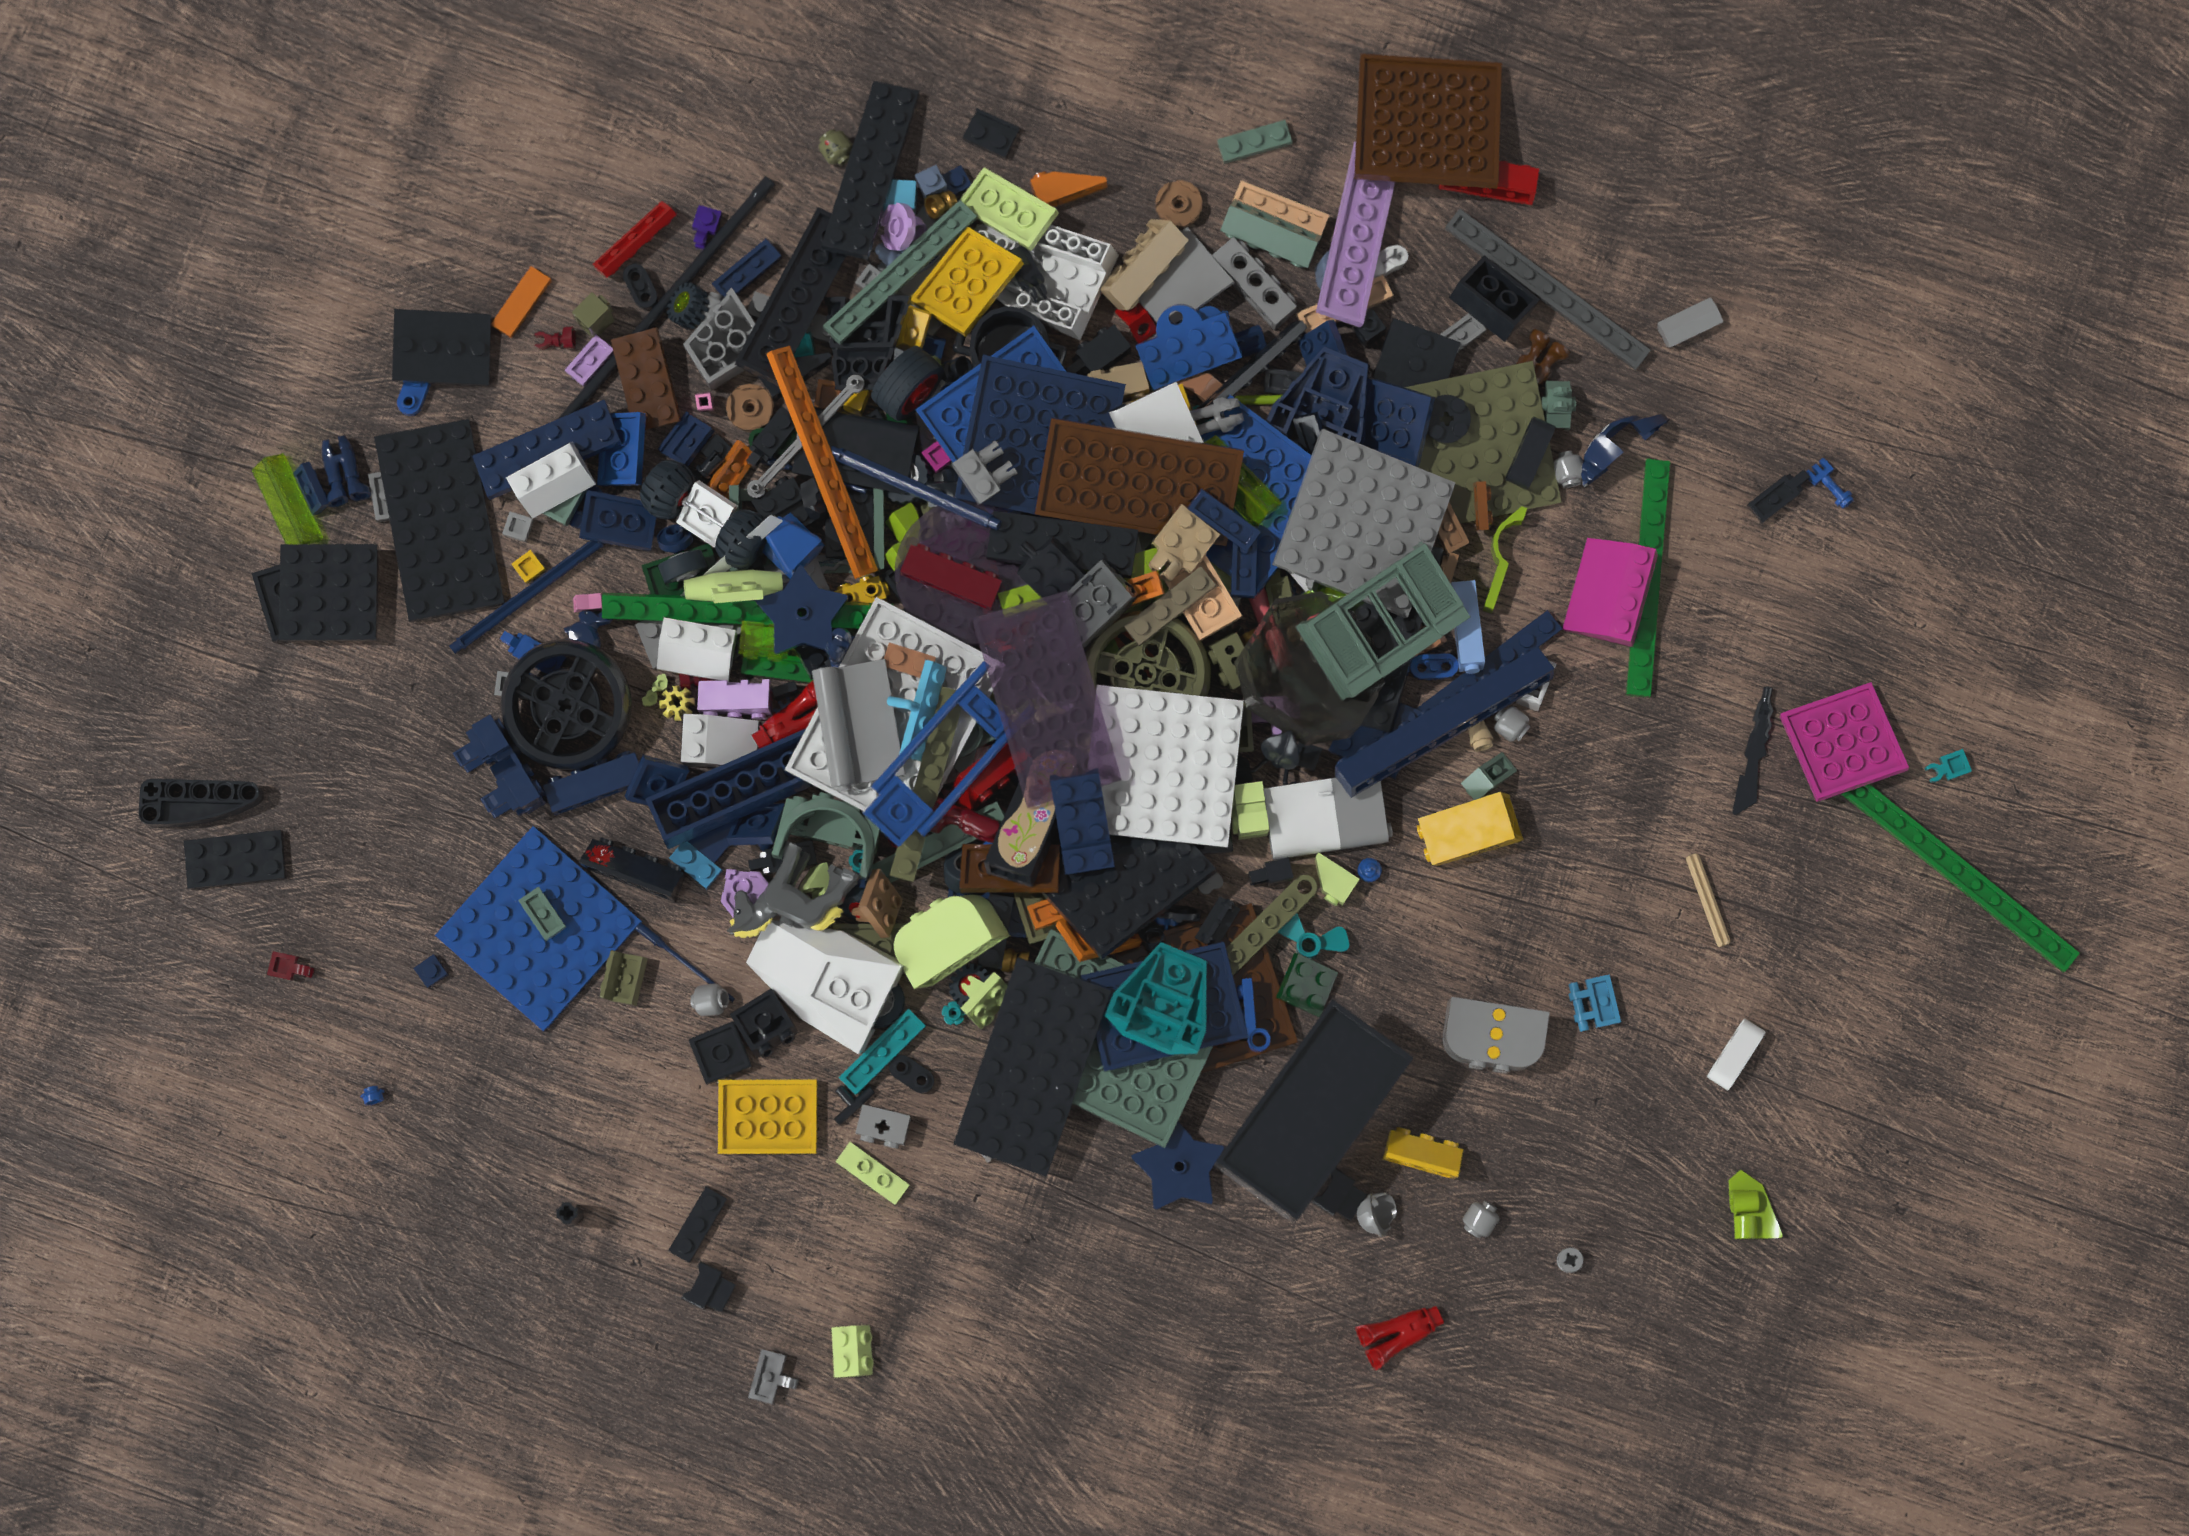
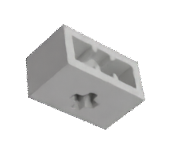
(872, 1116)

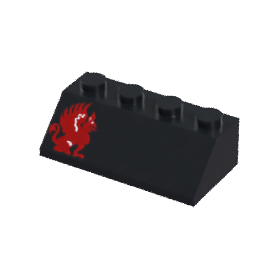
(633, 869)

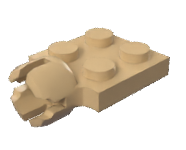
(1181, 543)

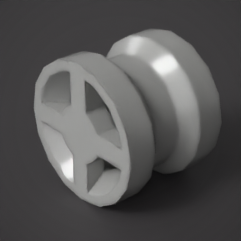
(1566, 1262)

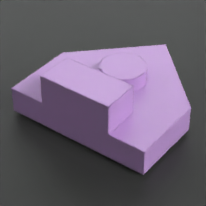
(750, 882)

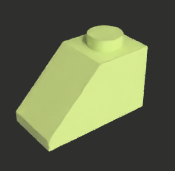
(1334, 880)

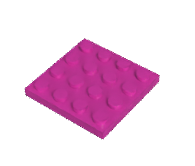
(1844, 742)

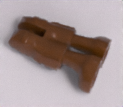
(1555, 352)

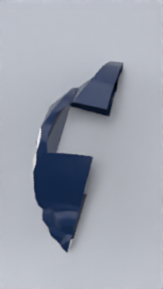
(1603, 451)

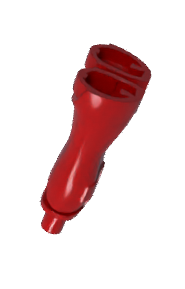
(783, 723)
(1411, 1328)

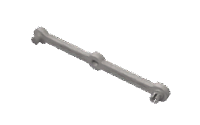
(756, 488)

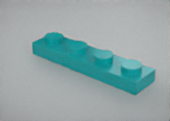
(882, 1051)

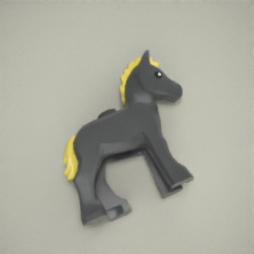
(790, 903)

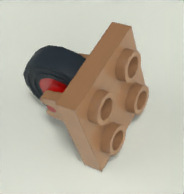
(875, 904)

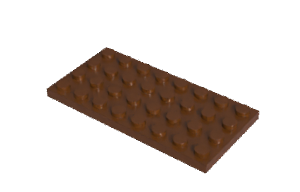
(1130, 476)

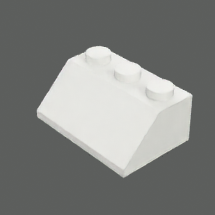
(551, 480)
(696, 649)

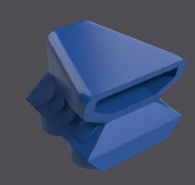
(791, 545)

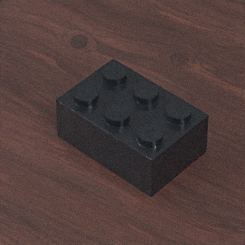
(1494, 298)

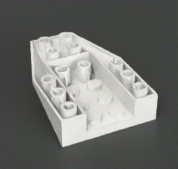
(1072, 273)
(827, 978)

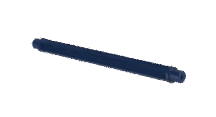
(915, 488)
(525, 595)

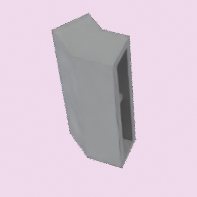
(1689, 322)

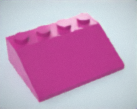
(1610, 590)

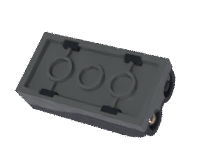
(1100, 600)

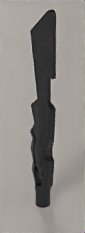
(1747, 785)

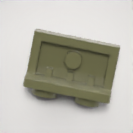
(623, 978)

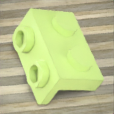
(852, 1351)

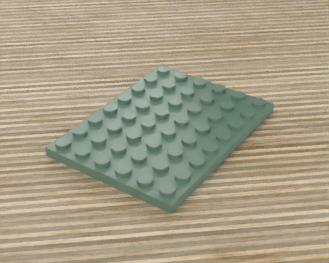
(1136, 1097)

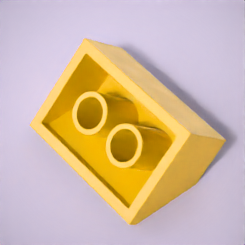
(1423, 1153)

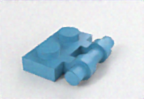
(1601, 1000)

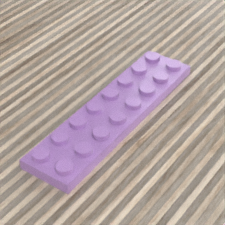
(1355, 248)

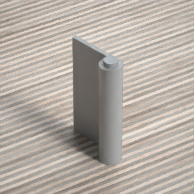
(857, 722)

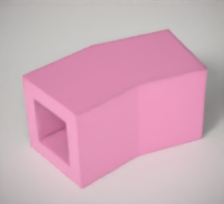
(701, 396)
(587, 602)

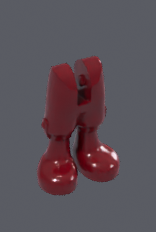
(968, 821)

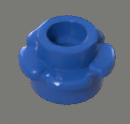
(372, 1095)

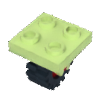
(978, 993)

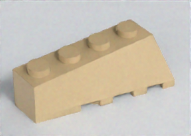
(1144, 263)
(1131, 375)

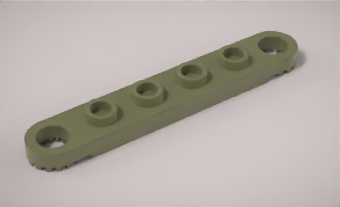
(1269, 923)

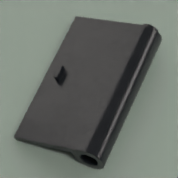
(872, 438)

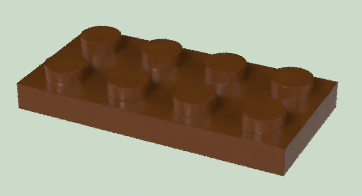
(646, 377)
(975, 878)

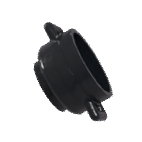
(999, 329)

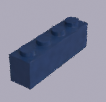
(591, 784)

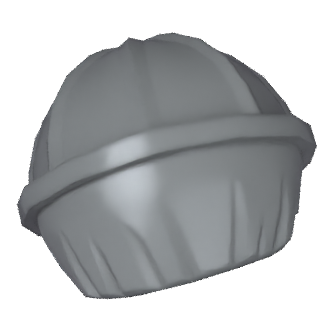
(1377, 1213)

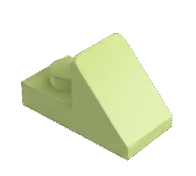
(816, 880)

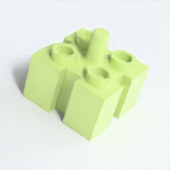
(1249, 811)

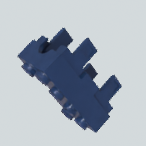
(514, 780)

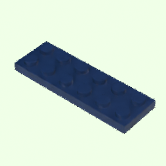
(588, 428)

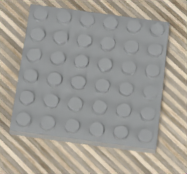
(1360, 517)

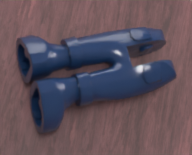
(357, 490)
(838, 646)

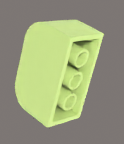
(947, 938)

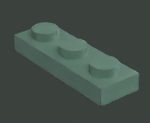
(1254, 141)

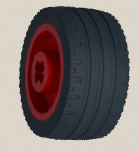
(907, 383)

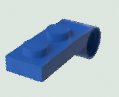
(1245, 993)

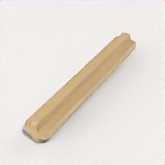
(1708, 900)

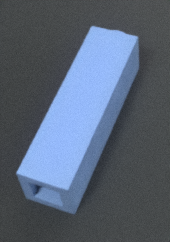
(1469, 634)

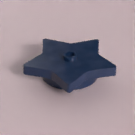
(815, 626)
(1171, 1184)

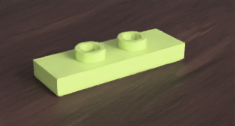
(872, 1173)

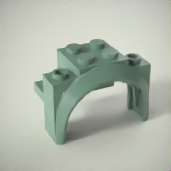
(829, 823)

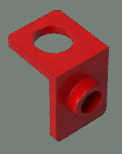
(1134, 318)

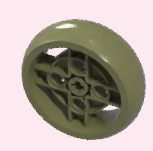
(1164, 664)

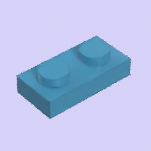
(695, 864)

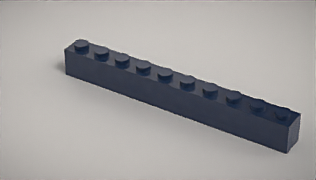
(1444, 721)

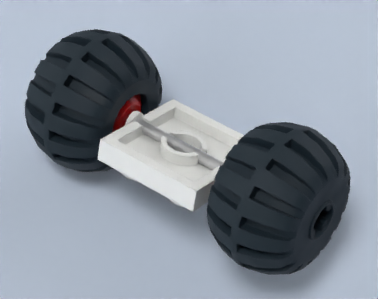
(703, 511)

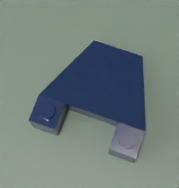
(1333, 388)

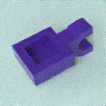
(705, 223)

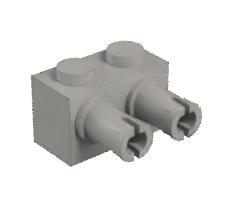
(973, 472)

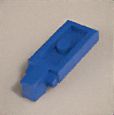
(522, 643)

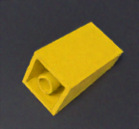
(1469, 829)

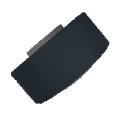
(682, 566)

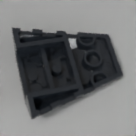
(871, 345)

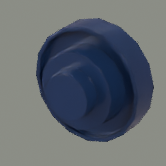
(674, 539)

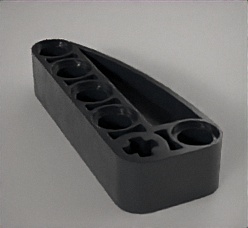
(188, 808)

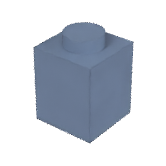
(930, 182)

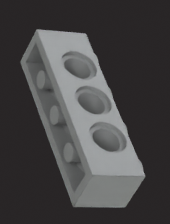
(1273, 314)

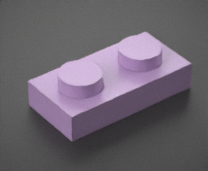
(589, 360)

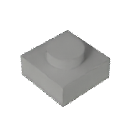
(518, 527)

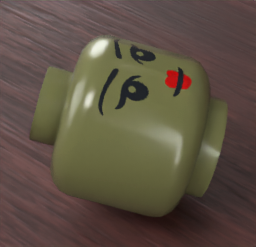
(835, 147)

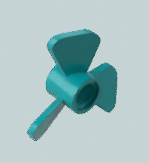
(1332, 940)

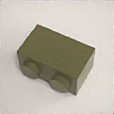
(593, 315)

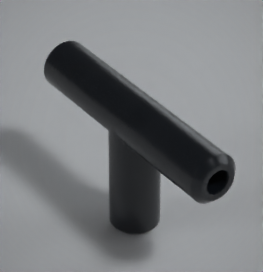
(853, 1103)

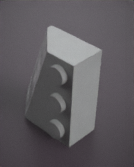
(718, 344)

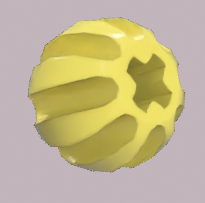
(668, 703)

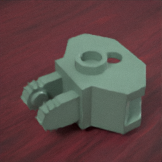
(1558, 403)

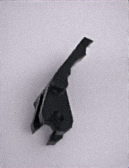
(1029, 275)

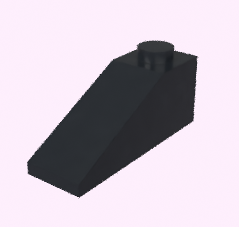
(808, 367)

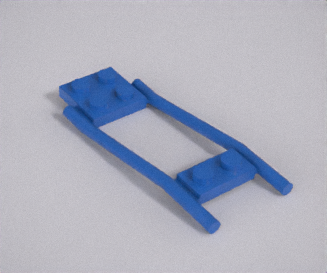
(897, 808)

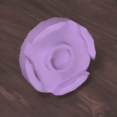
(900, 226)

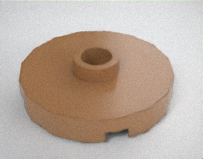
(1179, 192)
(742, 398)

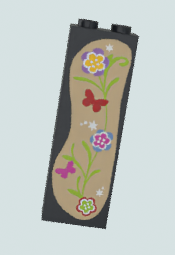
(1022, 841)

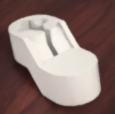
(1393, 259)

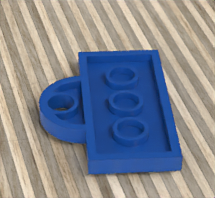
(1187, 346)

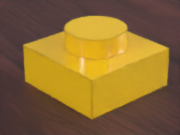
(528, 567)

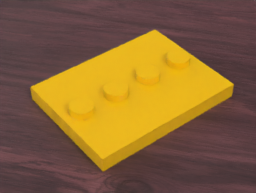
(966, 281)
(767, 1116)

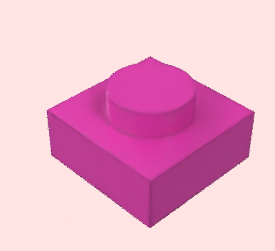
(936, 457)

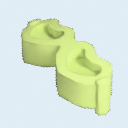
(658, 686)

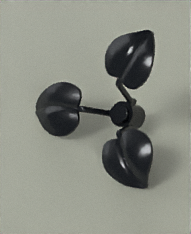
(1279, 749)

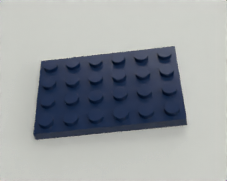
(1223, 1011)

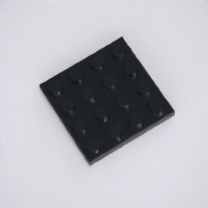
(328, 592)

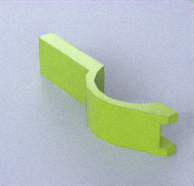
(1502, 565)

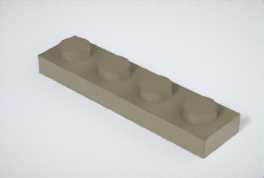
(1170, 606)

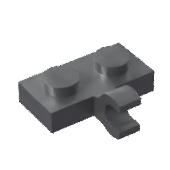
(769, 1377)

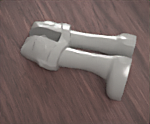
(1217, 411)

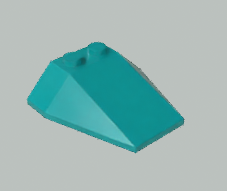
(1163, 1002)

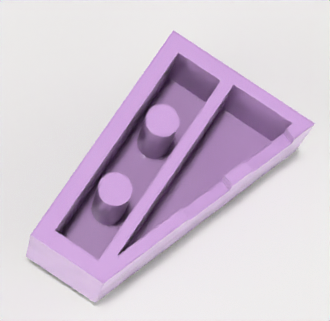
(735, 698)

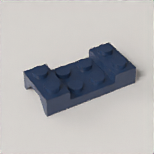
(1082, 822)

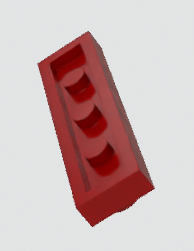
(634, 239)

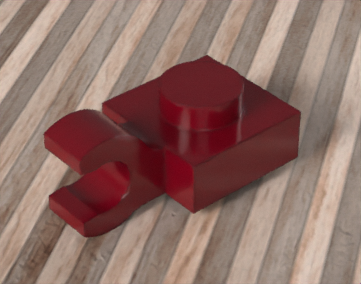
(285, 966)

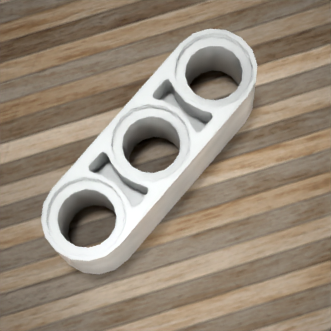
(1736, 1054)

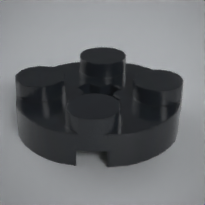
(1457, 428)

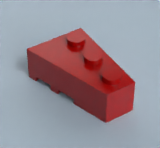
(991, 779)

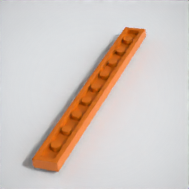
(822, 462)

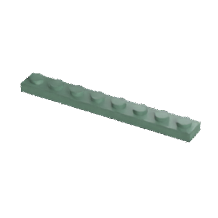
(899, 272)

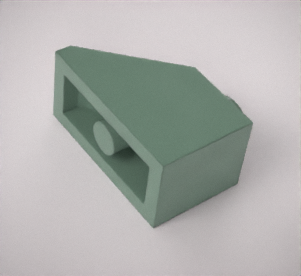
(1488, 776)

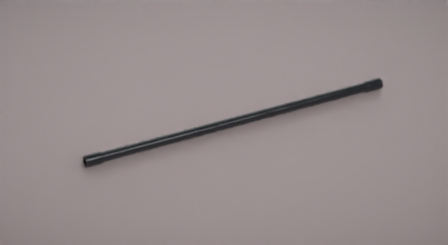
(757, 195)

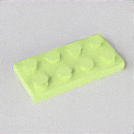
(1009, 209)

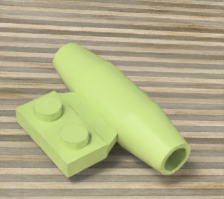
(733, 586)

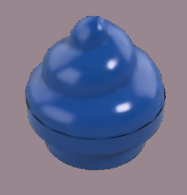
(1369, 870)

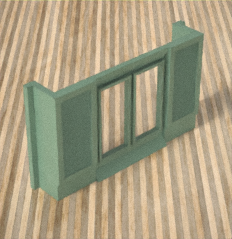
(1343, 648)

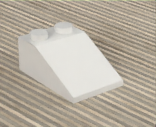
(716, 739)

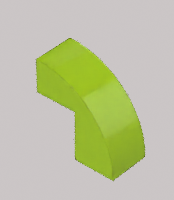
(899, 524)

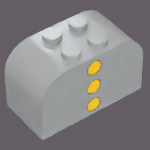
(1494, 1035)

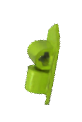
(1751, 1209)

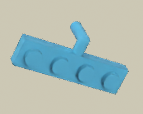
(923, 706)

